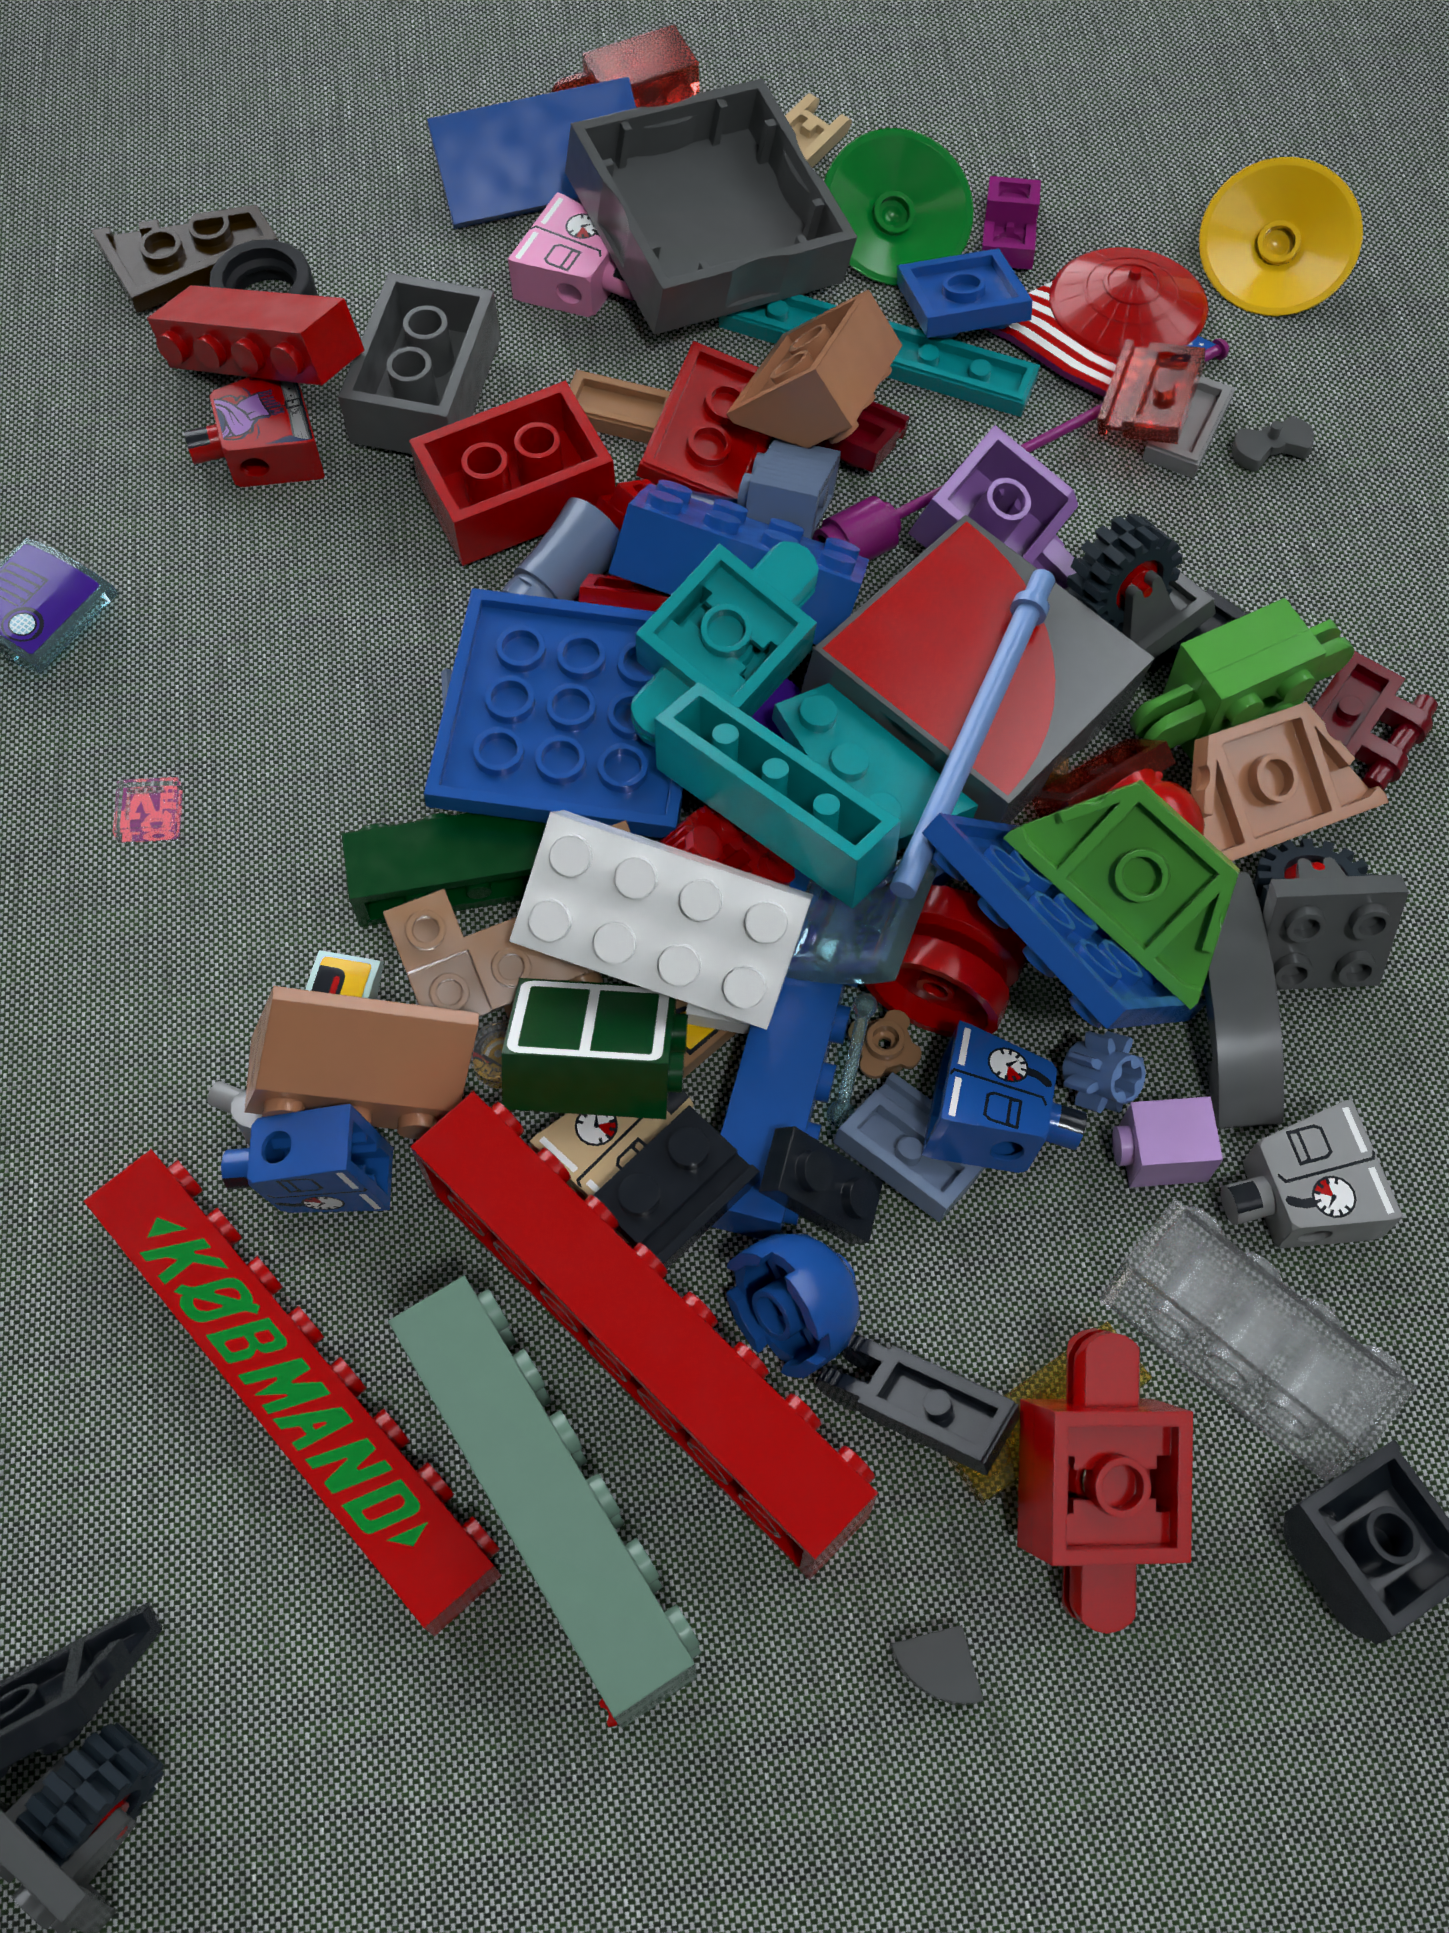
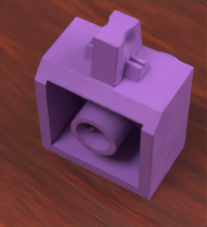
(1008, 497)

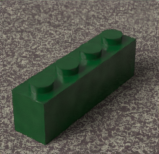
(467, 854)

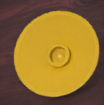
(1280, 236)

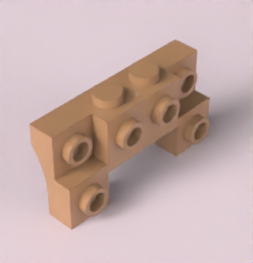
(469, 971)

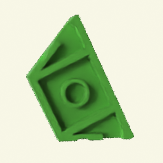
(1139, 879)

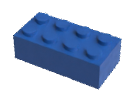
(672, 533)

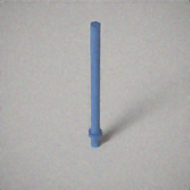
(1027, 610)

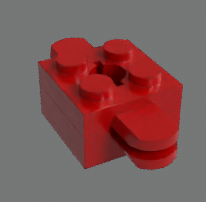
(1133, 1480)

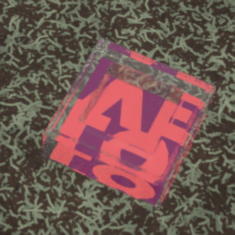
(148, 810)

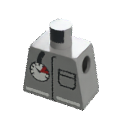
(1315, 1183)

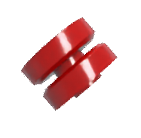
(954, 966)

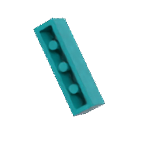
(776, 794)

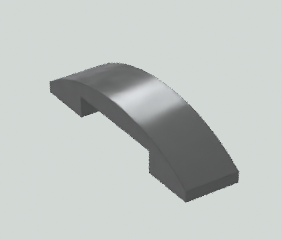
(1244, 1019)

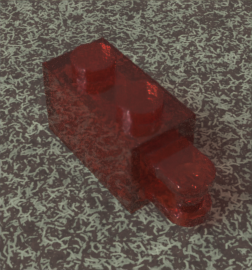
(656, 62)

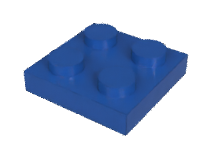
(964, 293)

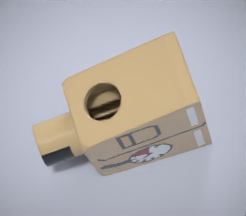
(600, 1145)

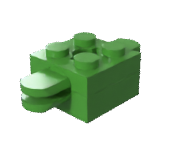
(1241, 675)

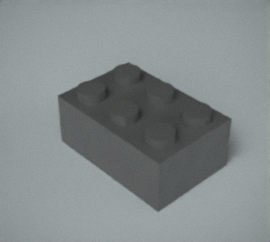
(420, 361)

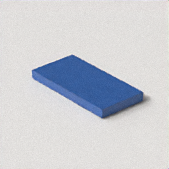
(515, 152)

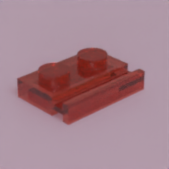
(1152, 391)

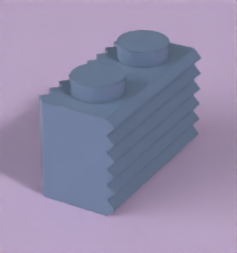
(790, 484)

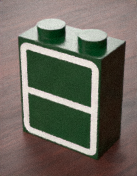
(592, 1049)

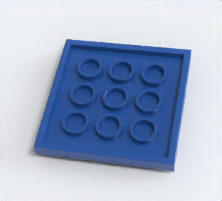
(546, 717)
(1060, 938)

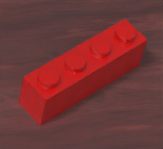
(257, 334)

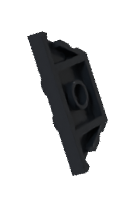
(61, 1693)

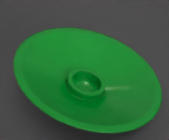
(901, 200)

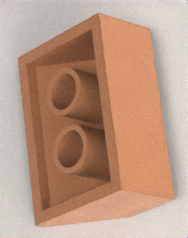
(820, 375)
(385, 1058)

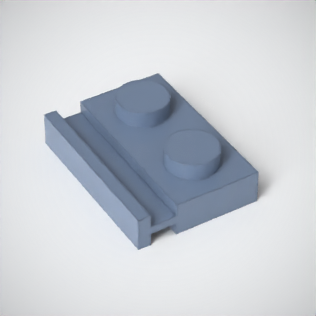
(889, 1139)

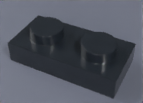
(821, 1185)

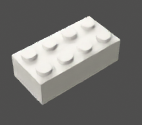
(660, 918)

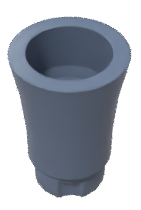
(574, 546)

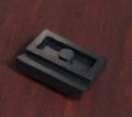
(677, 1187)

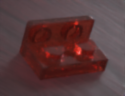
(1103, 773)

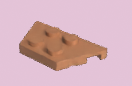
(1275, 781)

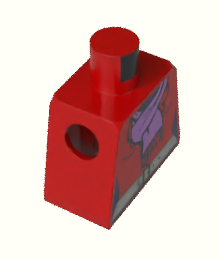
(260, 433)

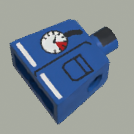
(996, 1104)
(314, 1162)

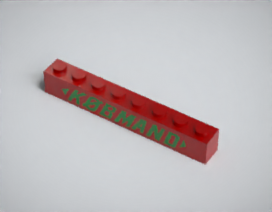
(295, 1393)

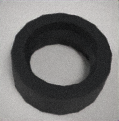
(263, 261)

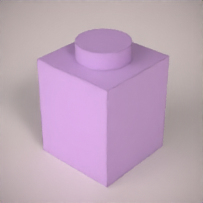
(1168, 1142)

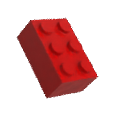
(511, 470)

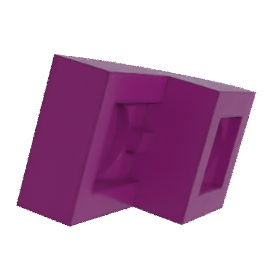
(1012, 219)

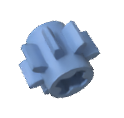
(1103, 1071)

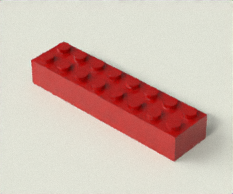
(646, 1334)

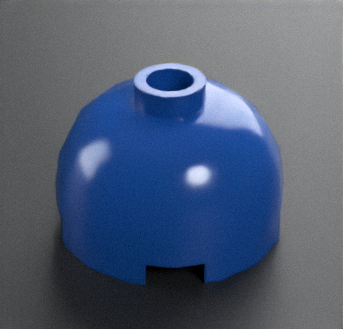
(795, 1300)

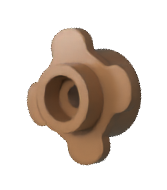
(901, 1054)

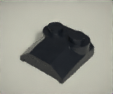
(1373, 1545)

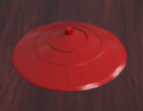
(1127, 296)

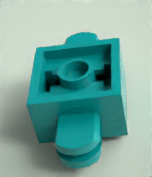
(729, 631)

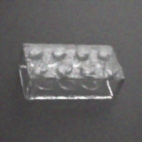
(1257, 1341)

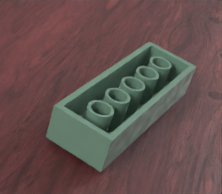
(547, 1506)

